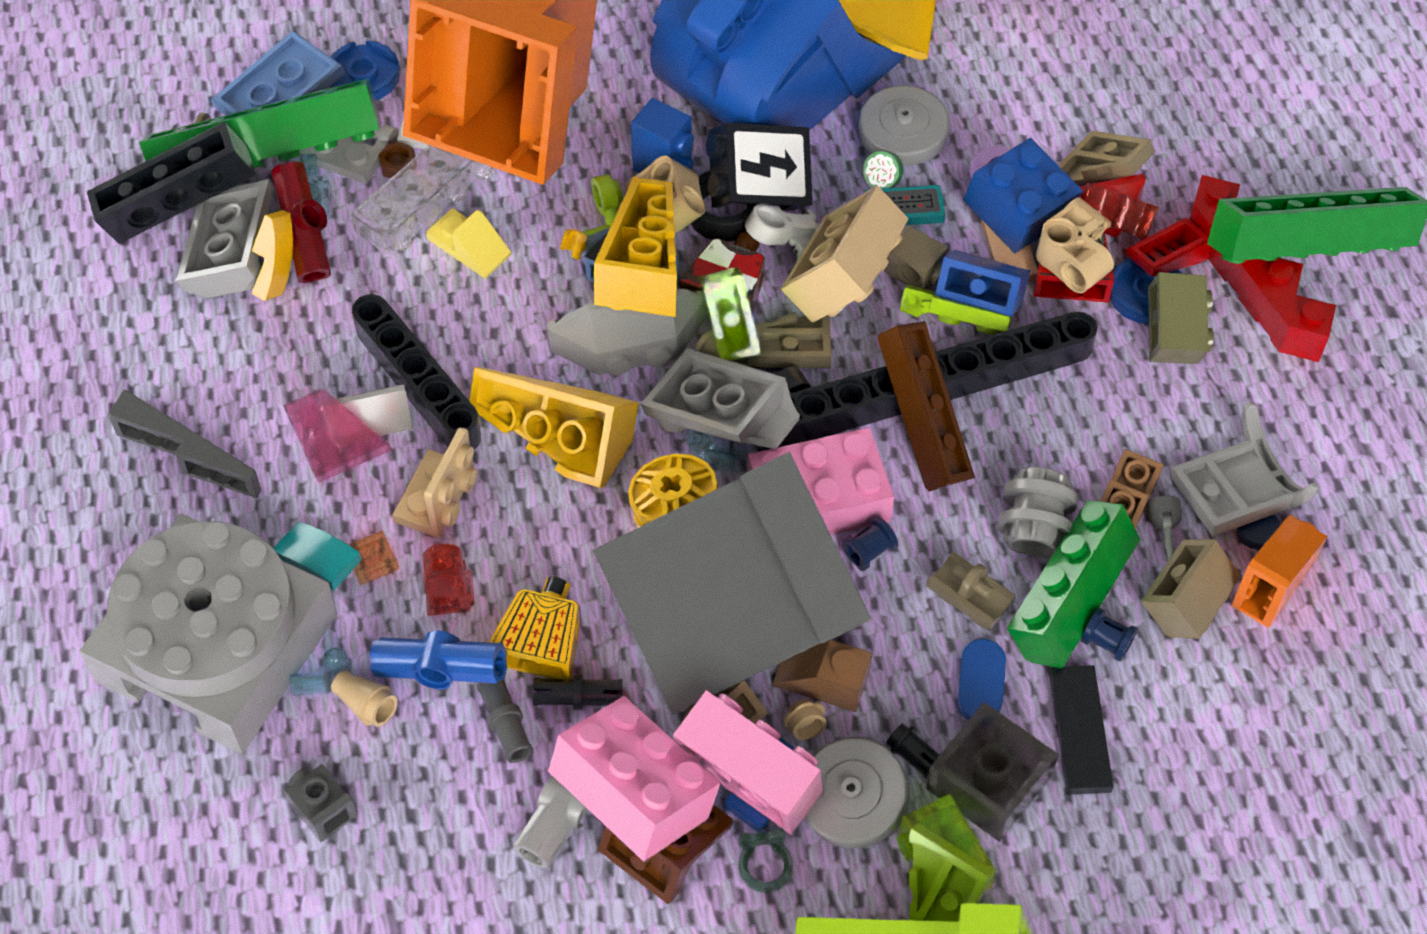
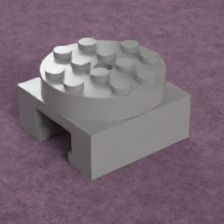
(216, 661)

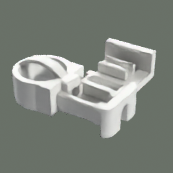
(776, 227)

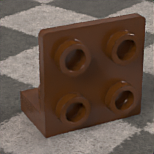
(668, 868)

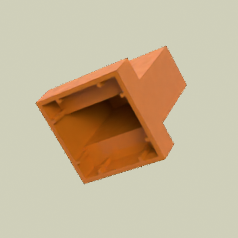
(497, 79)

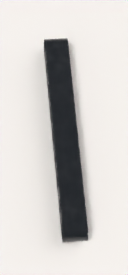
(978, 357)

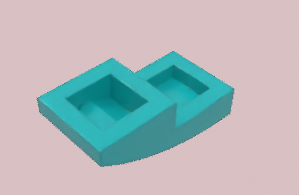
(318, 553)

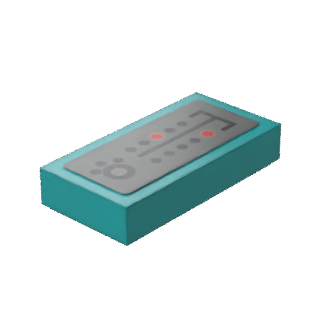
(919, 203)

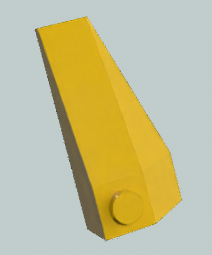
(570, 424)

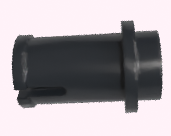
(912, 749)

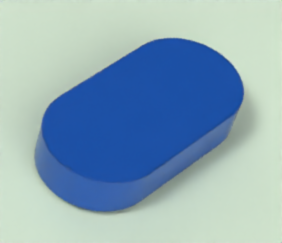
(981, 677)

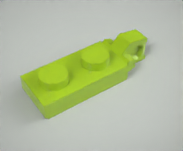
(919, 301)

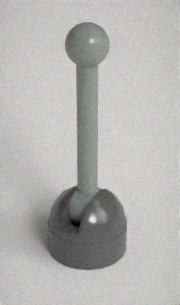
(1165, 515)

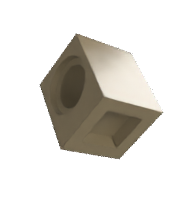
(916, 259)

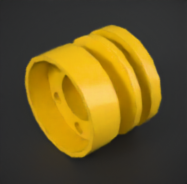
(669, 484)

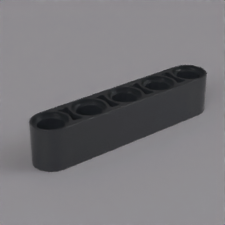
(409, 358)

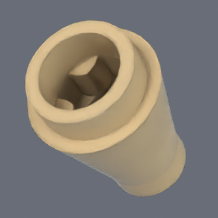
(365, 698)

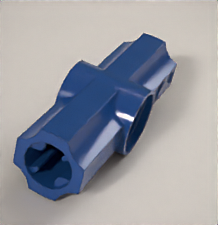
(438, 660)

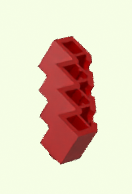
(1265, 287)

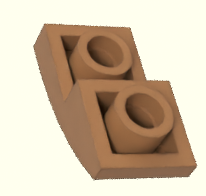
(1133, 483)

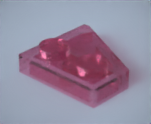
(331, 435)

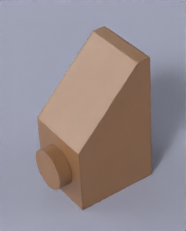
(827, 673)

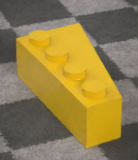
(639, 252)

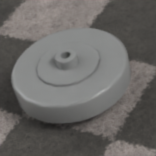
(905, 123)
(861, 793)

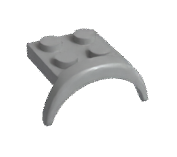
(1239, 481)

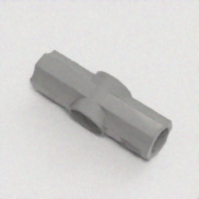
(550, 825)

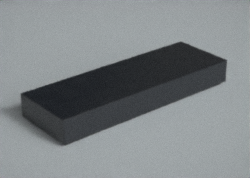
(1081, 730)

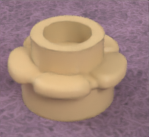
(803, 714)

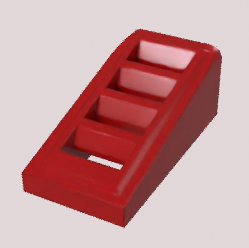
(1182, 233)

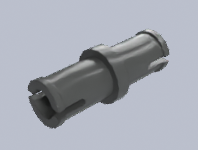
(505, 720)

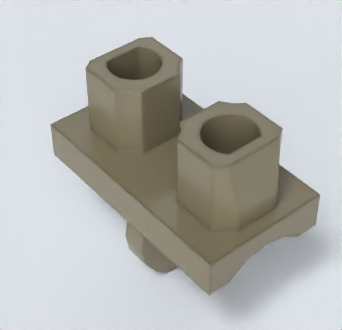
(971, 591)

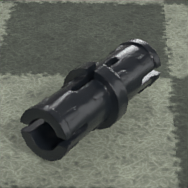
(576, 691)

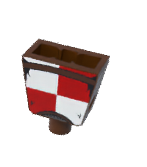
(723, 255)

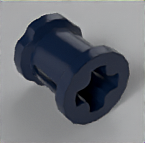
(870, 543)
(1109, 634)

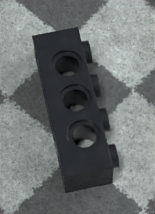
(171, 183)

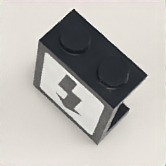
(759, 165)

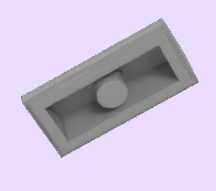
(381, 410)

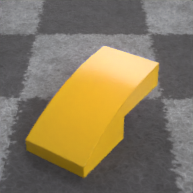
(276, 246)

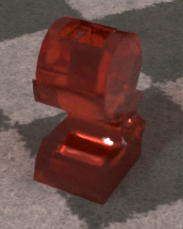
(1131, 215)
(447, 580)

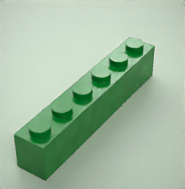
(289, 124)
(1317, 223)

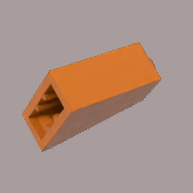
(1278, 570)

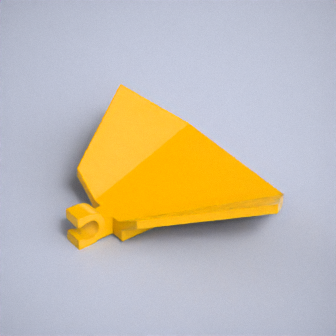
(896, 24)

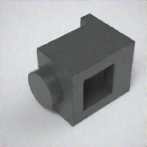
(320, 814)

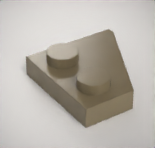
(1106, 157)
(793, 343)

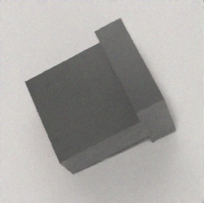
(732, 583)

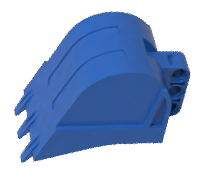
(765, 58)

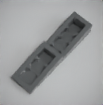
(196, 456)

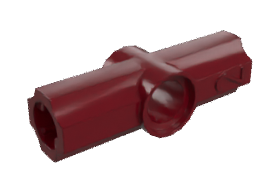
(307, 221)

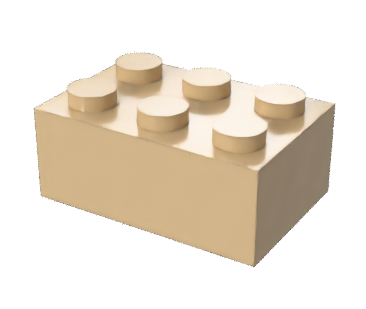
(845, 255)

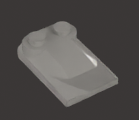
(221, 242)
(722, 401)

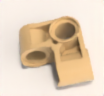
(686, 190)
(1071, 248)

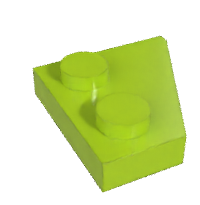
(943, 877)

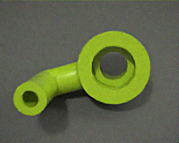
(607, 195)

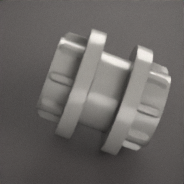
(1039, 503)

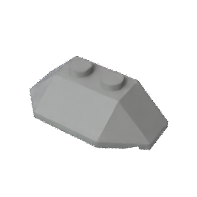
(626, 339)

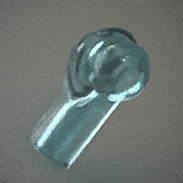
(705, 448)
(321, 681)

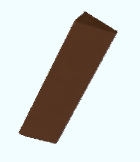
(925, 405)

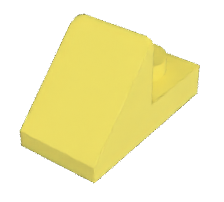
(470, 241)

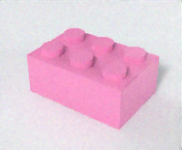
(842, 477)
(751, 760)
(633, 777)

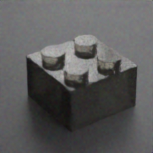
(992, 771)

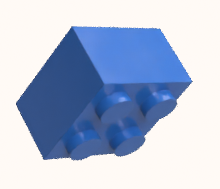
(1020, 193)

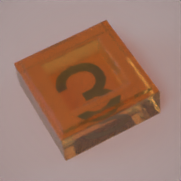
(376, 558)

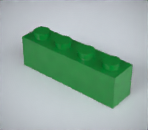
(1074, 583)

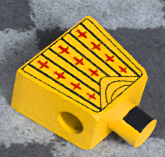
(541, 631)

